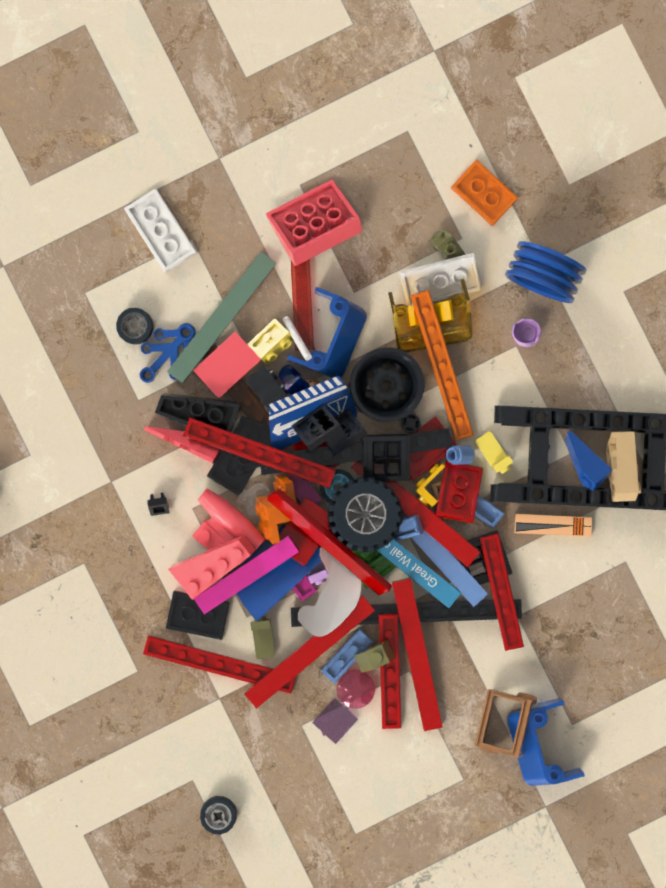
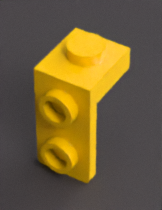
(443, 310)
(425, 497)

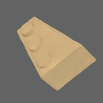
(623, 462)

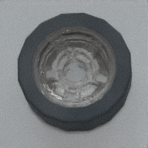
(125, 322)

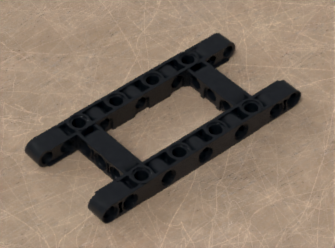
(653, 456)

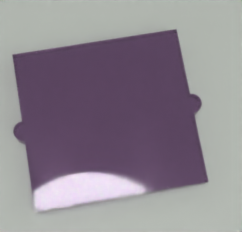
(335, 720)

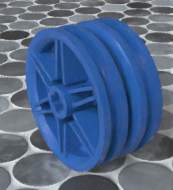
(545, 272)

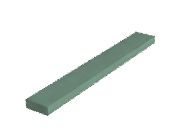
(221, 317)

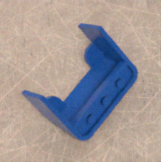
(344, 340)
(532, 764)

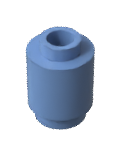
(460, 454)

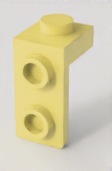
(494, 453)

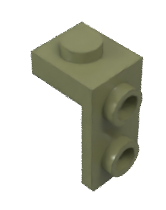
(446, 244)
(263, 638)

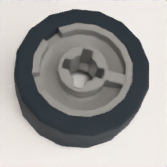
(215, 805)

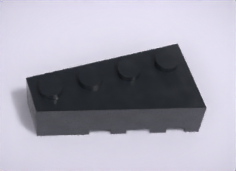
(207, 410)

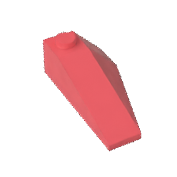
(195, 447)

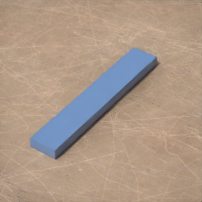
(450, 567)

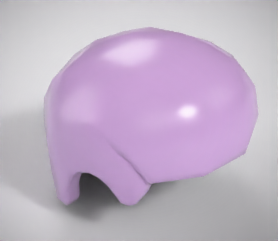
(526, 332)

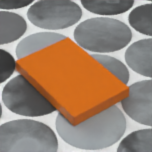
(484, 192)

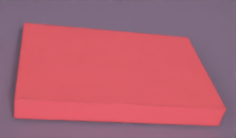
(227, 365)

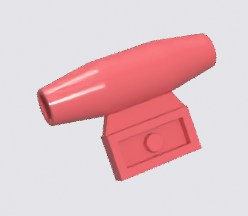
(225, 523)

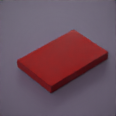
(423, 461)
(459, 492)
(303, 541)

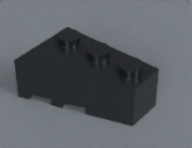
(266, 387)

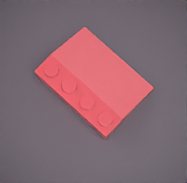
(314, 222)

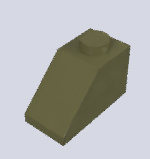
(375, 657)

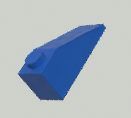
(588, 465)

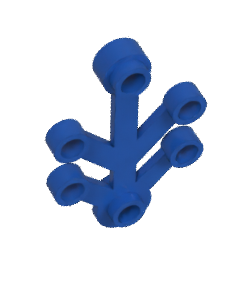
(170, 349)

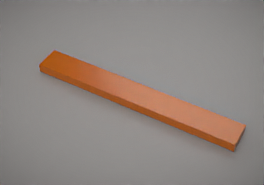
(441, 365)

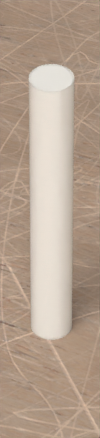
(297, 338)

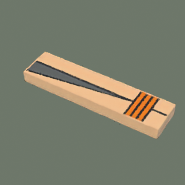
(553, 525)

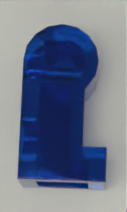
(292, 380)

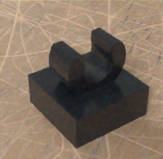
(158, 506)

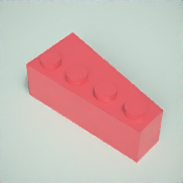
(206, 568)

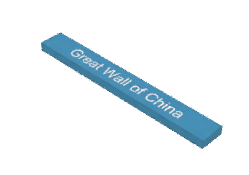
(420, 573)

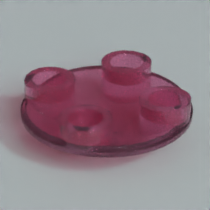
(355, 689)

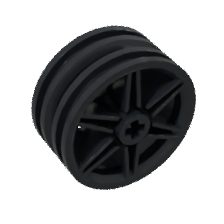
(400, 363)

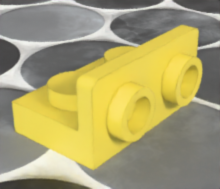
(271, 342)

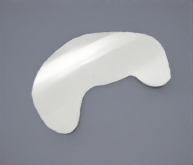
(335, 600)

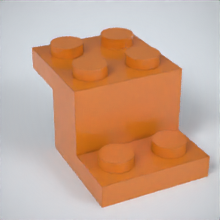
(269, 514)

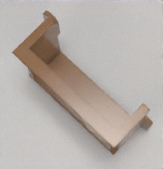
(527, 701)

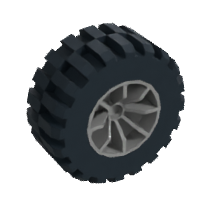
(365, 514)

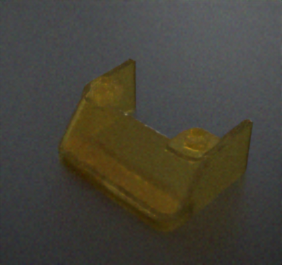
(454, 331)

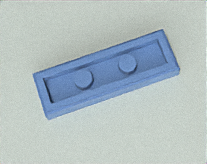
(345, 656)

